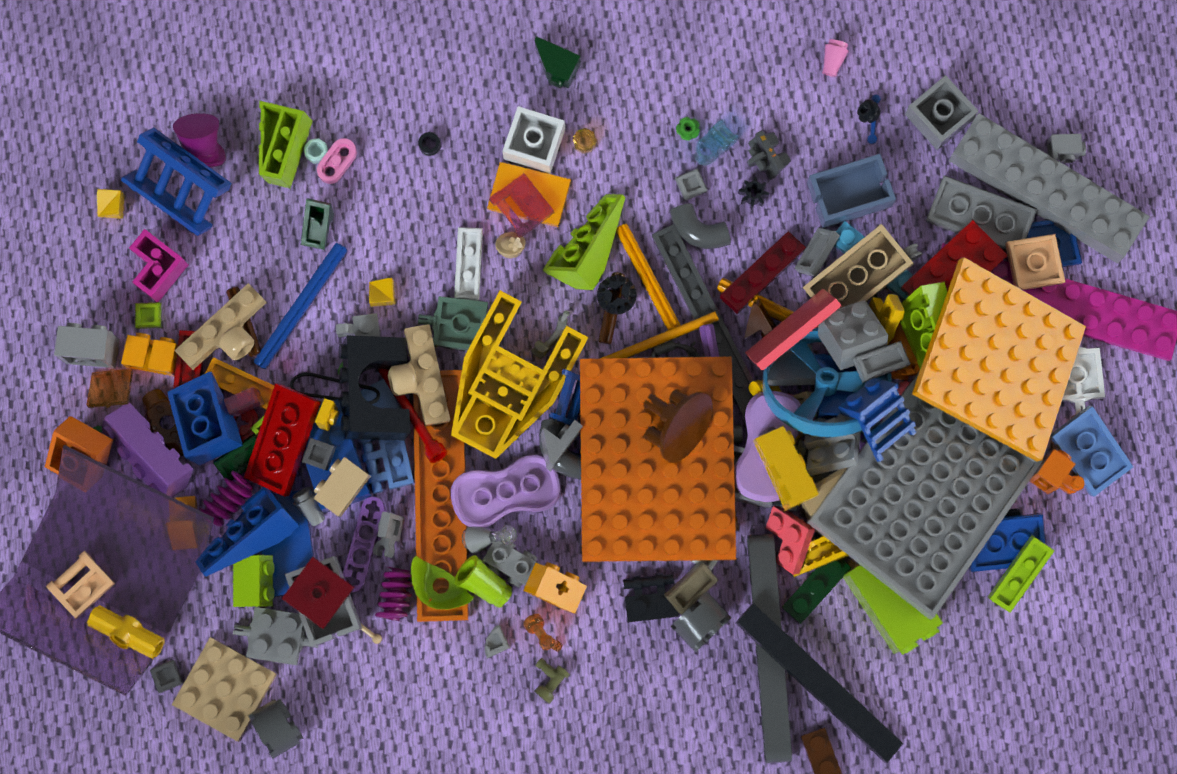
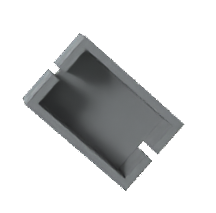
(342, 623)

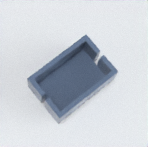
(851, 191)

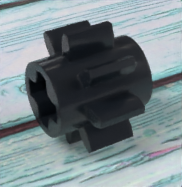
(759, 191)

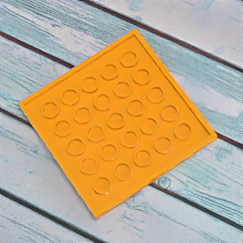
(999, 360)

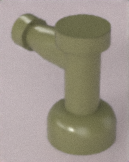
(556, 675)

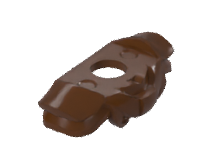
(156, 407)

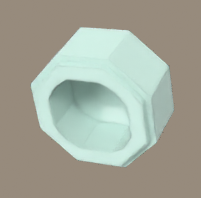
(315, 150)

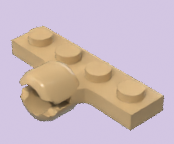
(224, 330)
(421, 376)

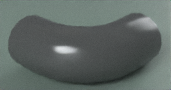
(696, 232)
(570, 462)

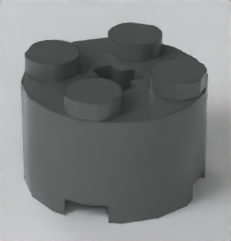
(701, 621)
(274, 728)

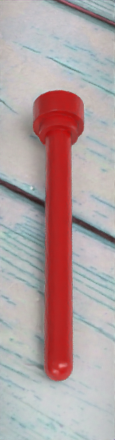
(435, 450)

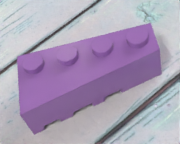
(146, 451)

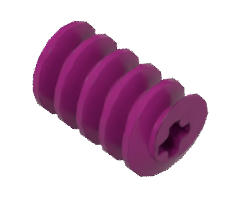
(228, 498)
(395, 594)

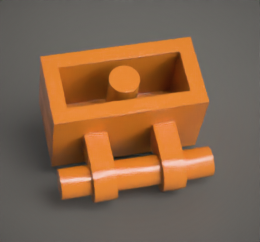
(1055, 472)

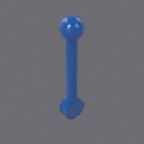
(871, 139)

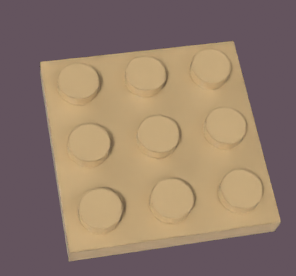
(224, 689)

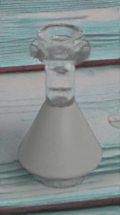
(478, 538)

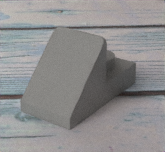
(554, 447)

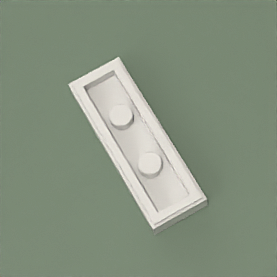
(468, 263)

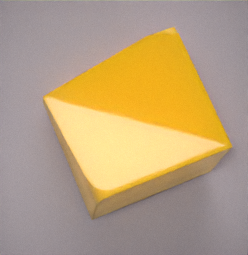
(110, 203)
(382, 292)

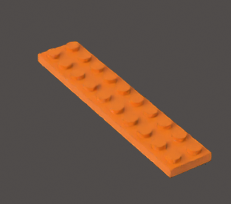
(437, 524)

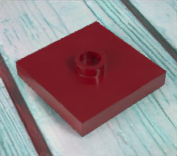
(318, 593)

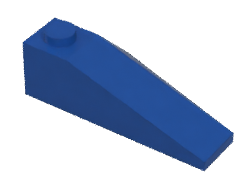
(256, 529)

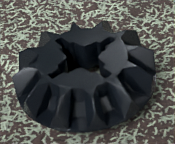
(619, 305)

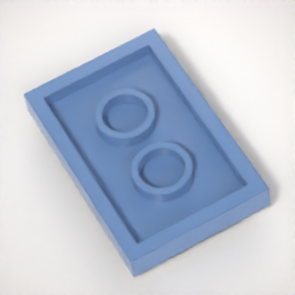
(1092, 450)

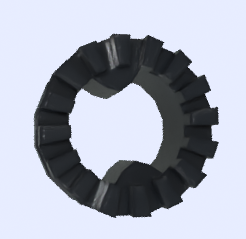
(433, 137)

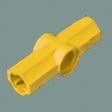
(125, 631)

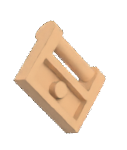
(86, 590)

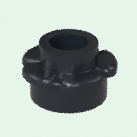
(868, 111)

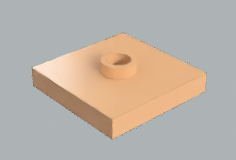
(1035, 262)

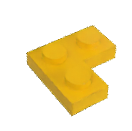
(888, 314)

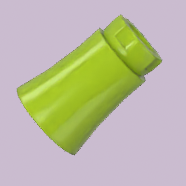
(483, 582)

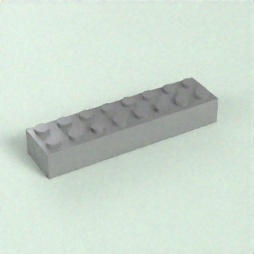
(1050, 187)

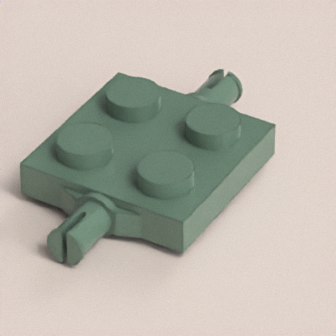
(455, 322)

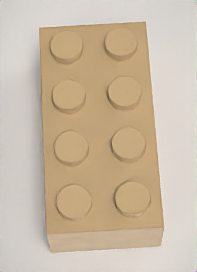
(862, 269)

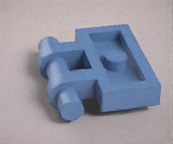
(395, 462)

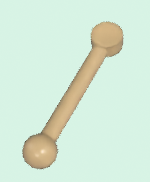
(376, 638)

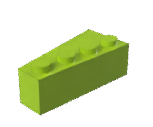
(921, 315)

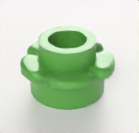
(687, 122)

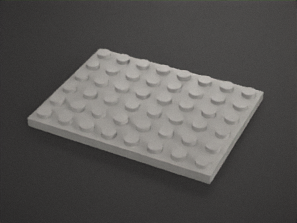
(925, 505)

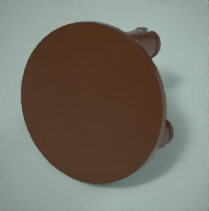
(685, 423)

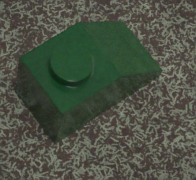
(558, 63)

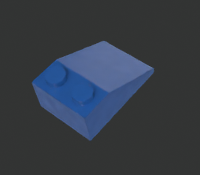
(203, 420)

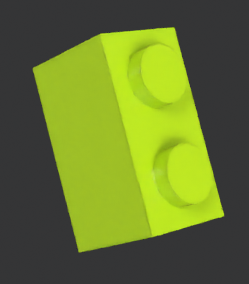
(253, 581)

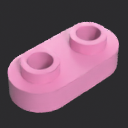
(335, 161)

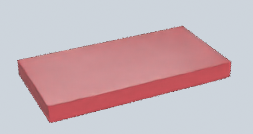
(793, 329)

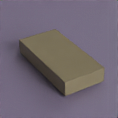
(691, 587)

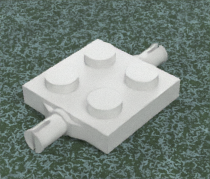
(1085, 379)

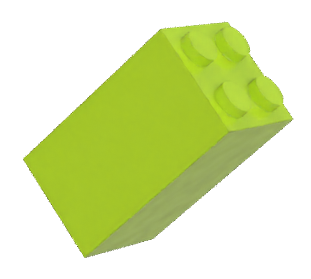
(891, 614)

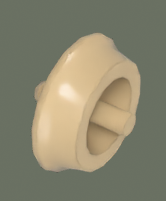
(510, 245)

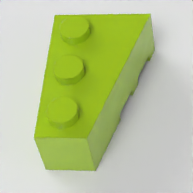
(282, 142)

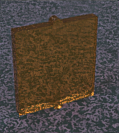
(109, 388)

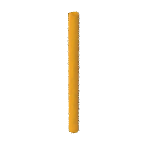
(664, 337)

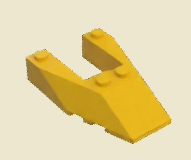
(503, 392)

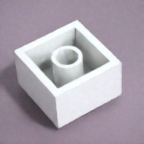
(534, 140)

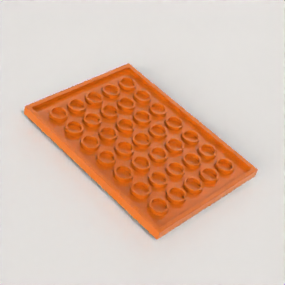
(631, 496)

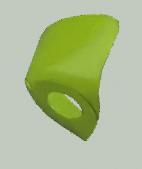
(423, 577)

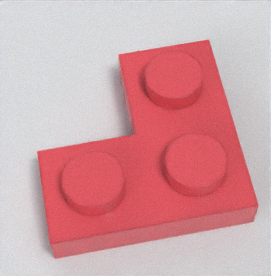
(795, 536)

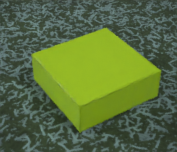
(147, 315)

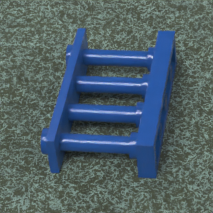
(186, 164)

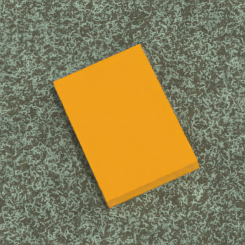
(550, 186)

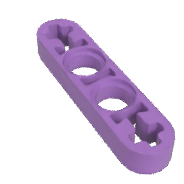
(361, 544)

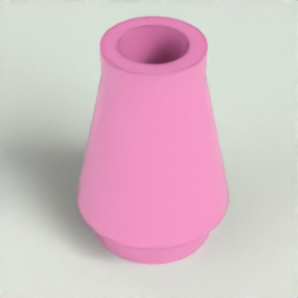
(834, 56)

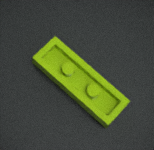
(1020, 573)

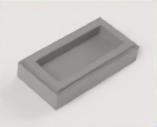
(817, 251)
(881, 361)

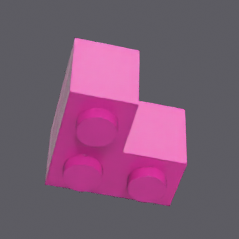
(162, 265)

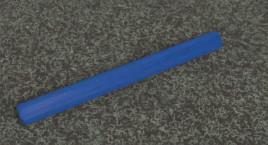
(300, 306)

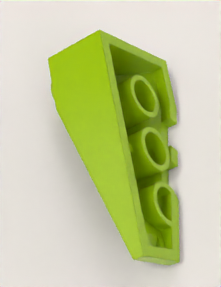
(587, 253)

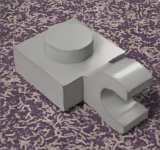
(362, 326)
(390, 531)

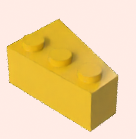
(785, 468)

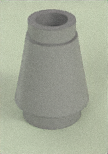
(308, 506)

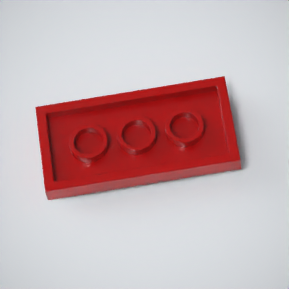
(969, 244)
(282, 439)

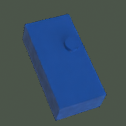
(344, 448)

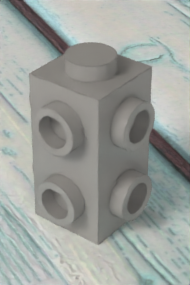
(510, 562)

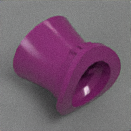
(199, 137)

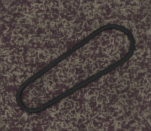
(334, 380)

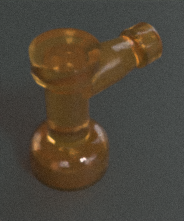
(534, 625)

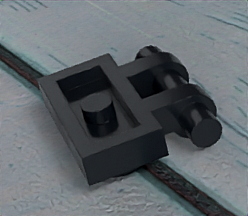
(650, 605)

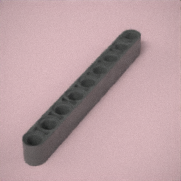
(770, 674)

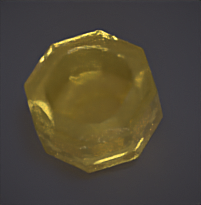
(584, 141)

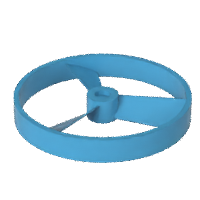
(826, 384)

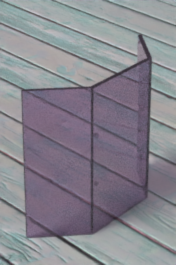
(135, 537)

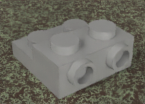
(832, 453)

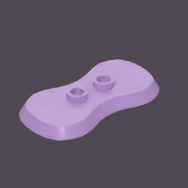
(749, 472)
(487, 496)

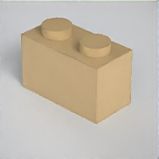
(341, 486)

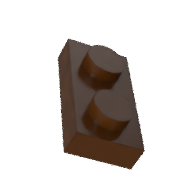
(820, 752)

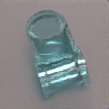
(718, 140)

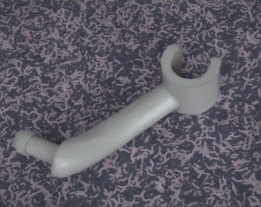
(541, 348)

